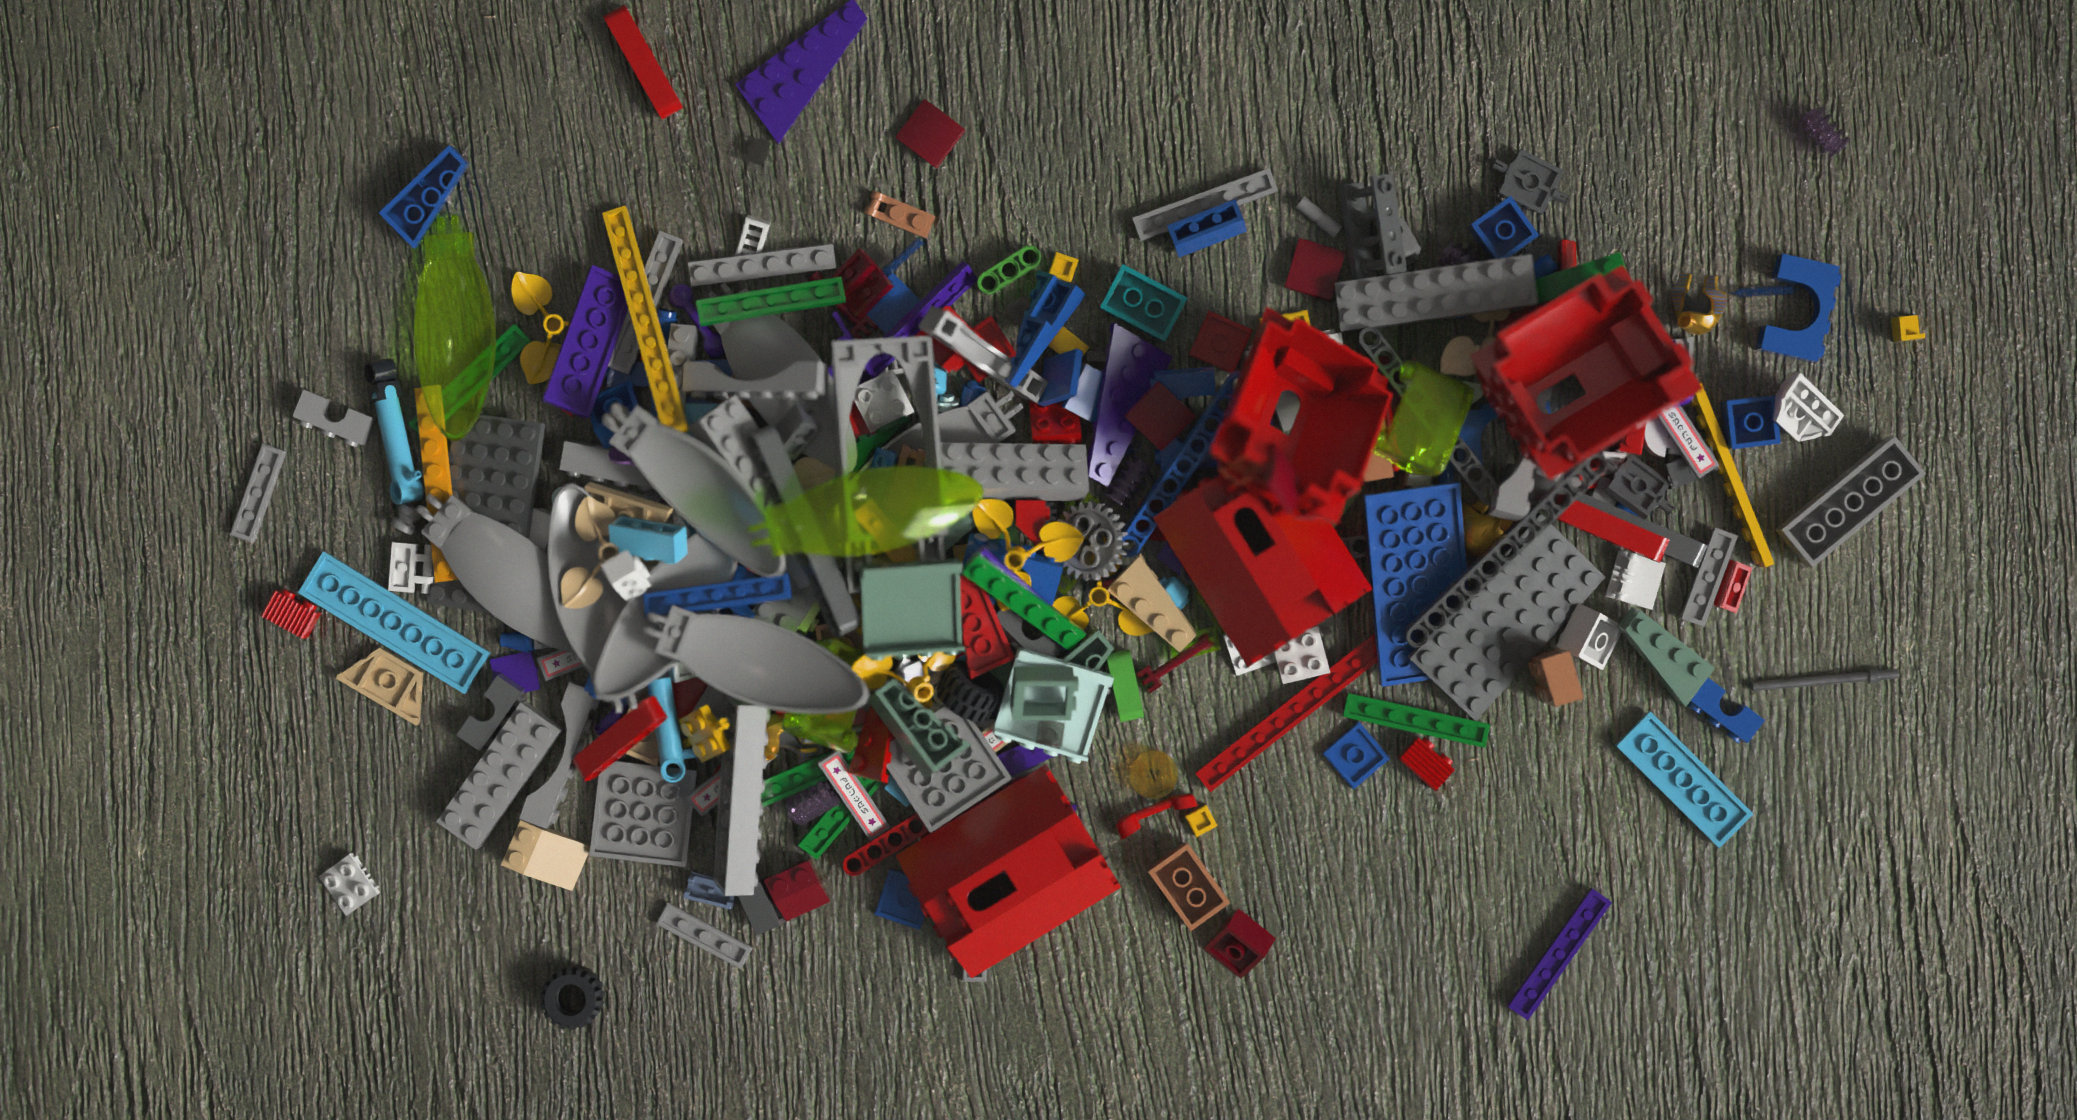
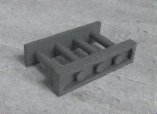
(1358, 232)

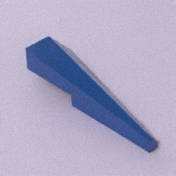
(1049, 310)

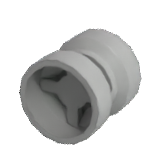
(407, 516)

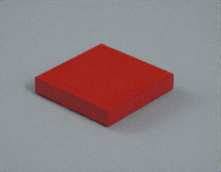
(994, 336)
(1220, 342)

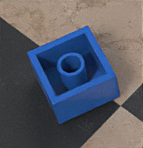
(1503, 230)
(624, 395)
(1749, 422)

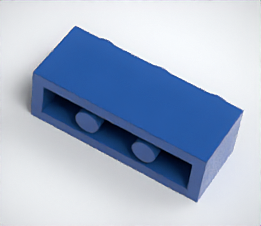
(1207, 228)

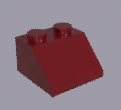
(797, 889)
(1240, 943)

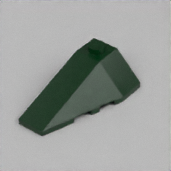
(868, 443)

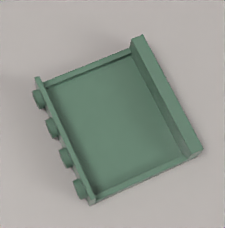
(911, 608)

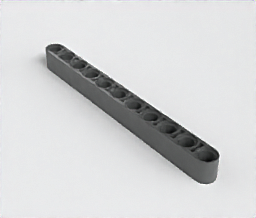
(1493, 554)

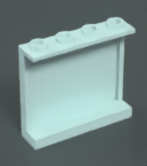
(1078, 731)

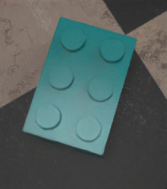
(1143, 303)

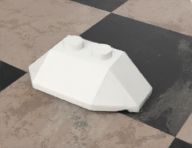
(1804, 410)

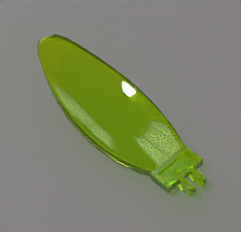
(454, 331)
(869, 511)

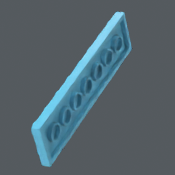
(394, 622)

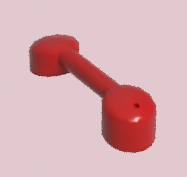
(1130, 822)

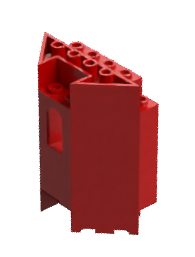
(1613, 349)
(1334, 426)
(1264, 597)
(1040, 845)

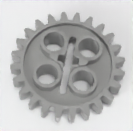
(1105, 553)

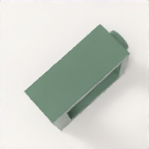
(1043, 676)

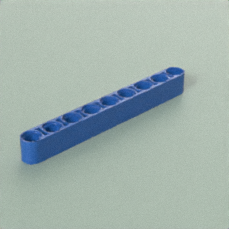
(1171, 471)

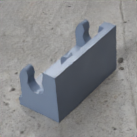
(704, 890)

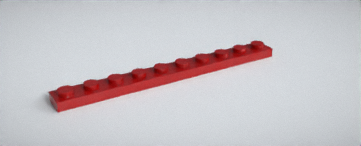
(1288, 714)

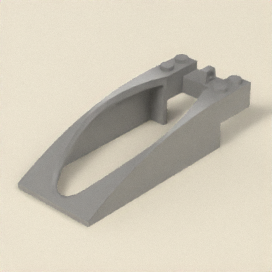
(917, 363)

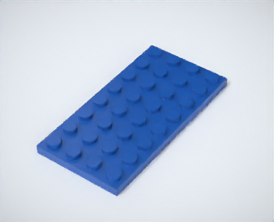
(1412, 558)

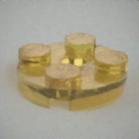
(1148, 787)

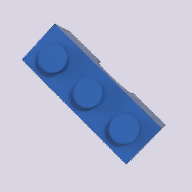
(1740, 724)

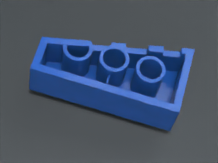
(423, 198)

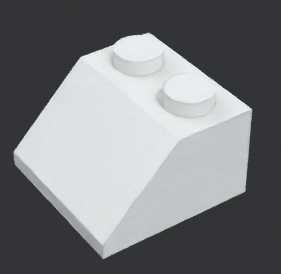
(1590, 636)

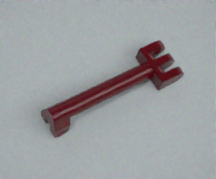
(844, 309)
(1154, 675)

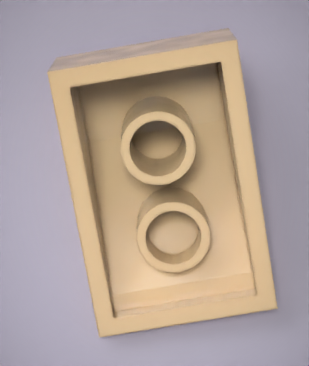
(546, 855)

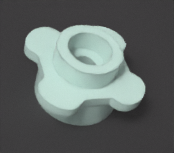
(947, 402)

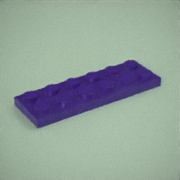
(587, 344)

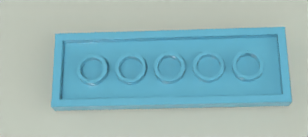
(1683, 779)

